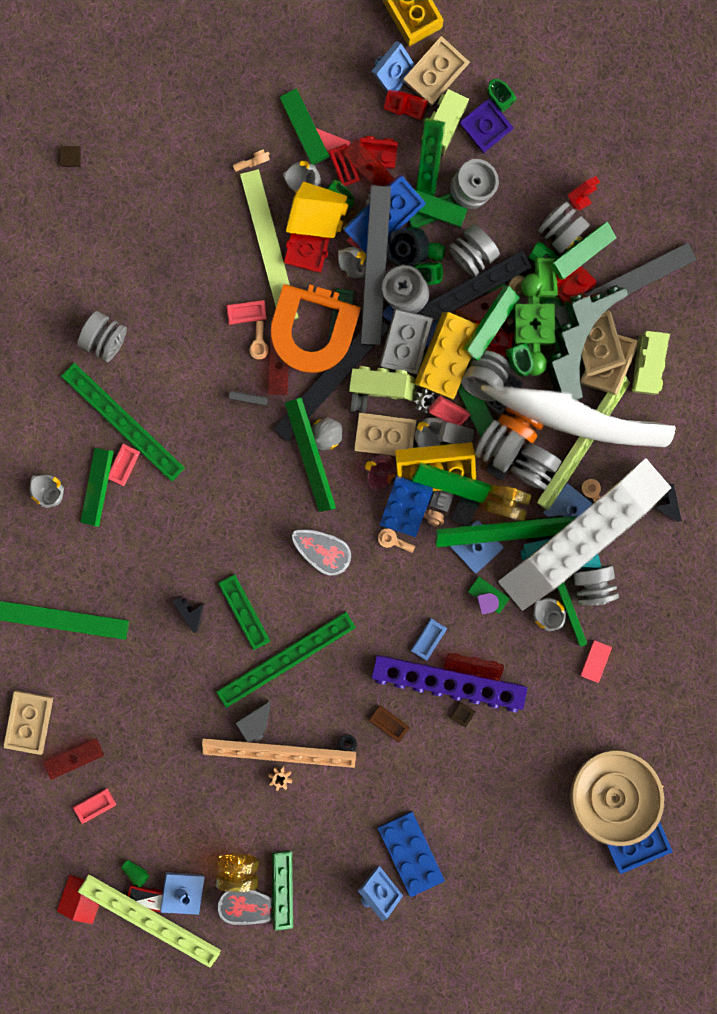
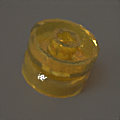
(508, 500)
(237, 872)

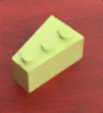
(450, 111)
(650, 362)
(383, 383)

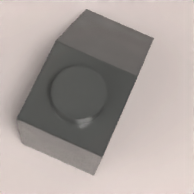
(255, 722)

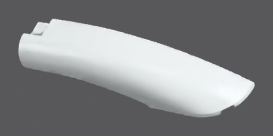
(569, 416)

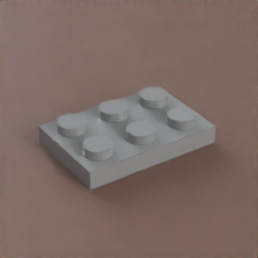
(406, 341)

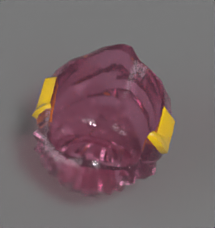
(379, 471)

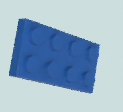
(403, 206)
(411, 854)

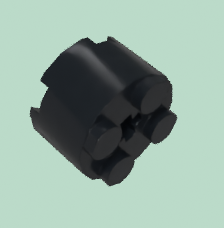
(416, 242)

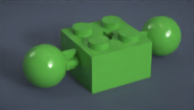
(542, 315)

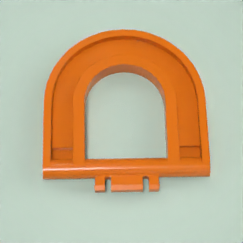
(283, 321)

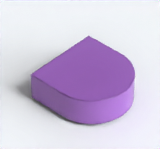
(488, 603)

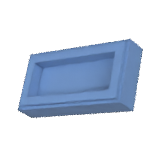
(428, 639)

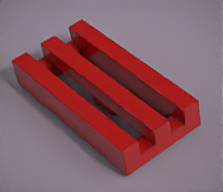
(338, 149)

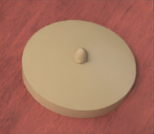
(617, 798)

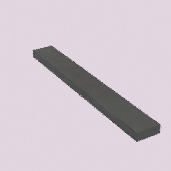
(375, 264)
(641, 276)

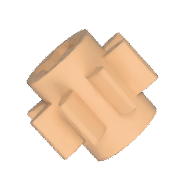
(281, 773)

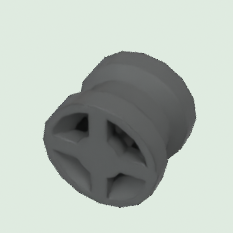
(359, 403)

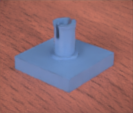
(393, 67)
(568, 503)
(477, 554)
(182, 893)
(380, 893)

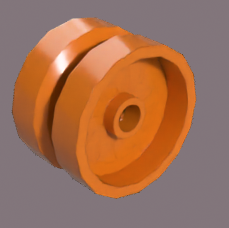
(520, 425)

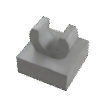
(441, 500)

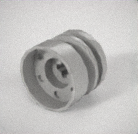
(563, 227)
(471, 253)
(100, 335)
(488, 371)
(499, 446)
(535, 466)
(596, 586)

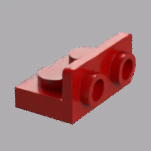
(383, 150)
(579, 198)

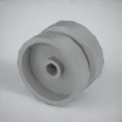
(474, 184)
(405, 289)

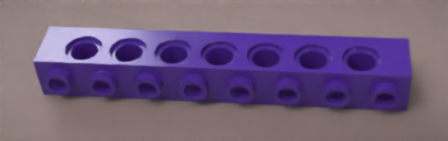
(515, 701)

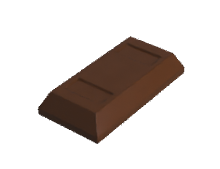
(389, 723)

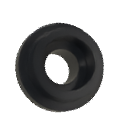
(347, 738)

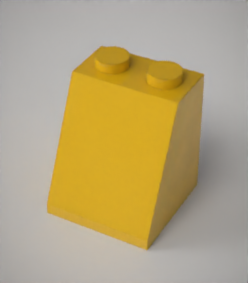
(317, 211)

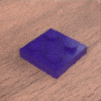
(486, 125)

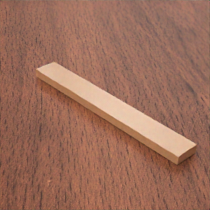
(278, 753)

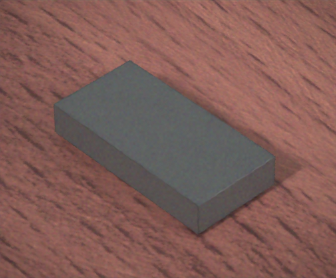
(247, 398)

